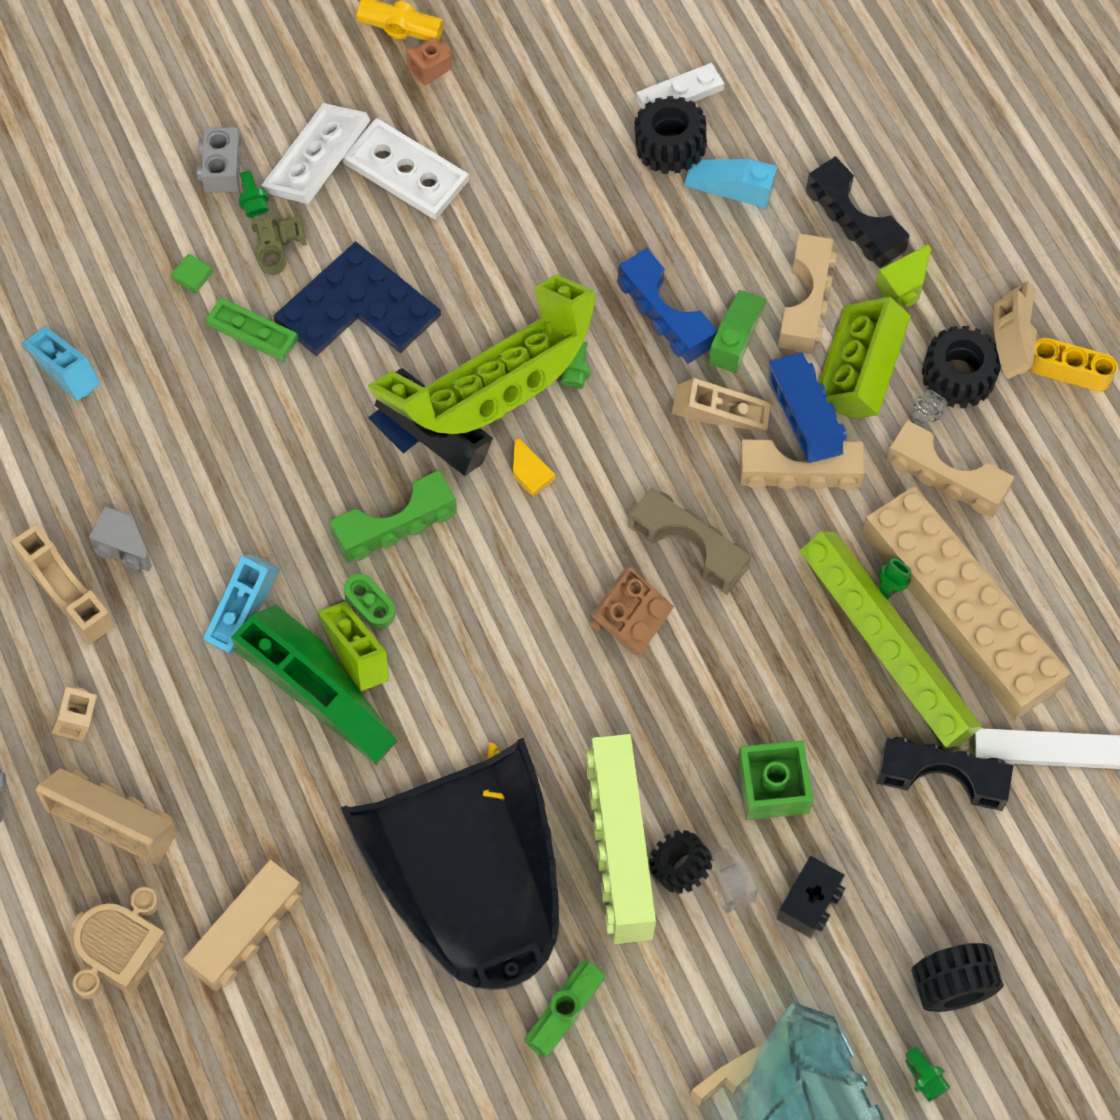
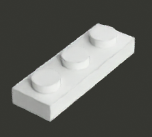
(690, 85)

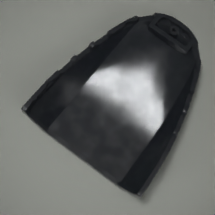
(469, 868)

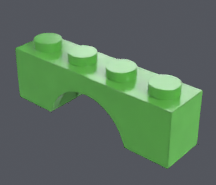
(361, 534)

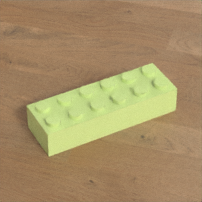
(622, 838)

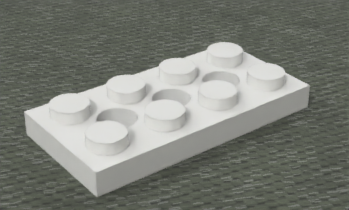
(343, 129)
(408, 185)

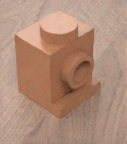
(429, 60)

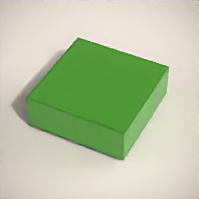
(191, 273)

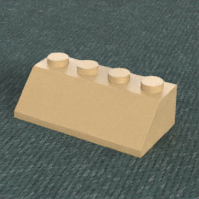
(107, 814)

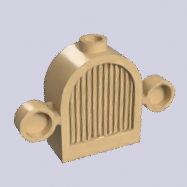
(117, 944)

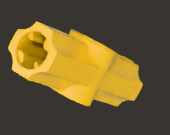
(400, 20)

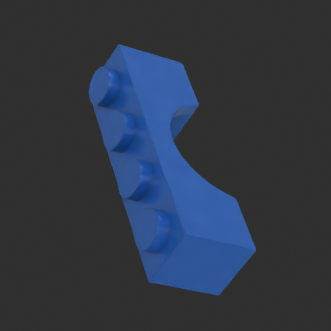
(687, 332)

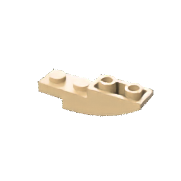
(1013, 331)

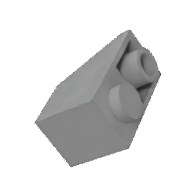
(119, 538)

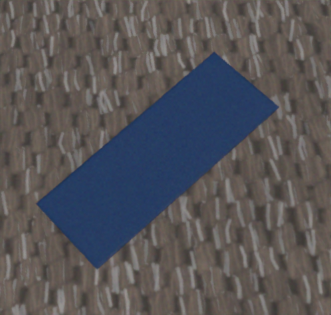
(394, 432)

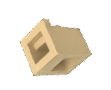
(74, 713)

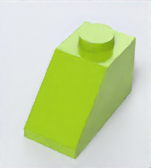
(905, 277)

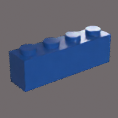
(806, 407)

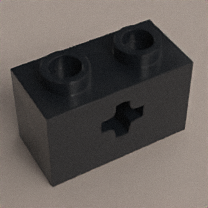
(814, 879)

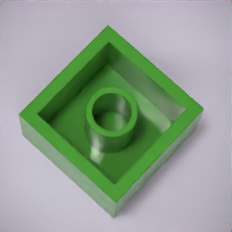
(774, 780)

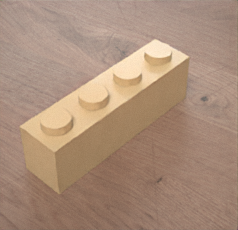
(243, 926)

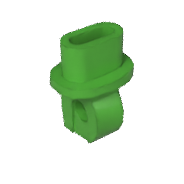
(577, 371)

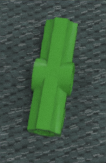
(552, 1024)

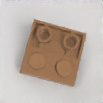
(631, 611)

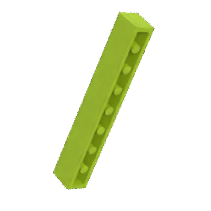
(891, 639)

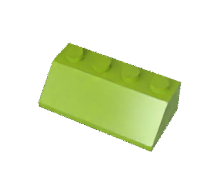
(864, 356)

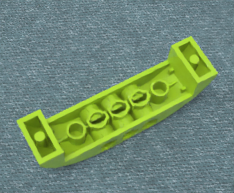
(503, 374)

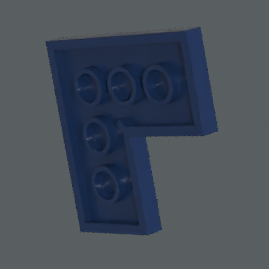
(355, 289)

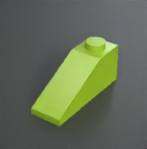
(355, 646)

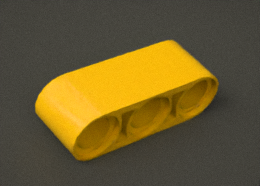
(1086, 360)

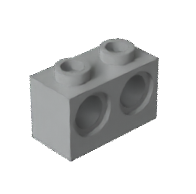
(223, 159)

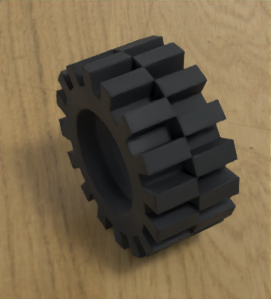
(687, 873)

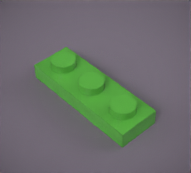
(252, 329)

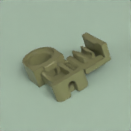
(276, 235)

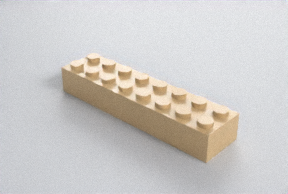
(966, 603)

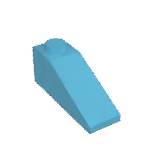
(734, 179)
(62, 363)
(241, 599)

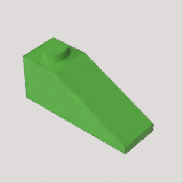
(736, 331)

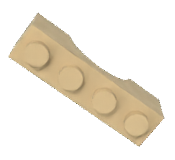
(800, 322)
(765, 466)
(980, 488)
(61, 585)

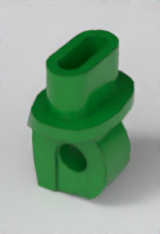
(253, 199)
(894, 577)
(930, 1079)

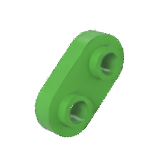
(371, 602)

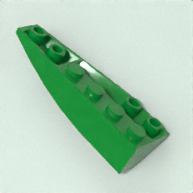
(312, 677)

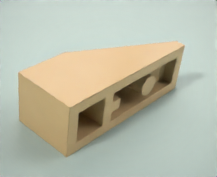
(720, 406)

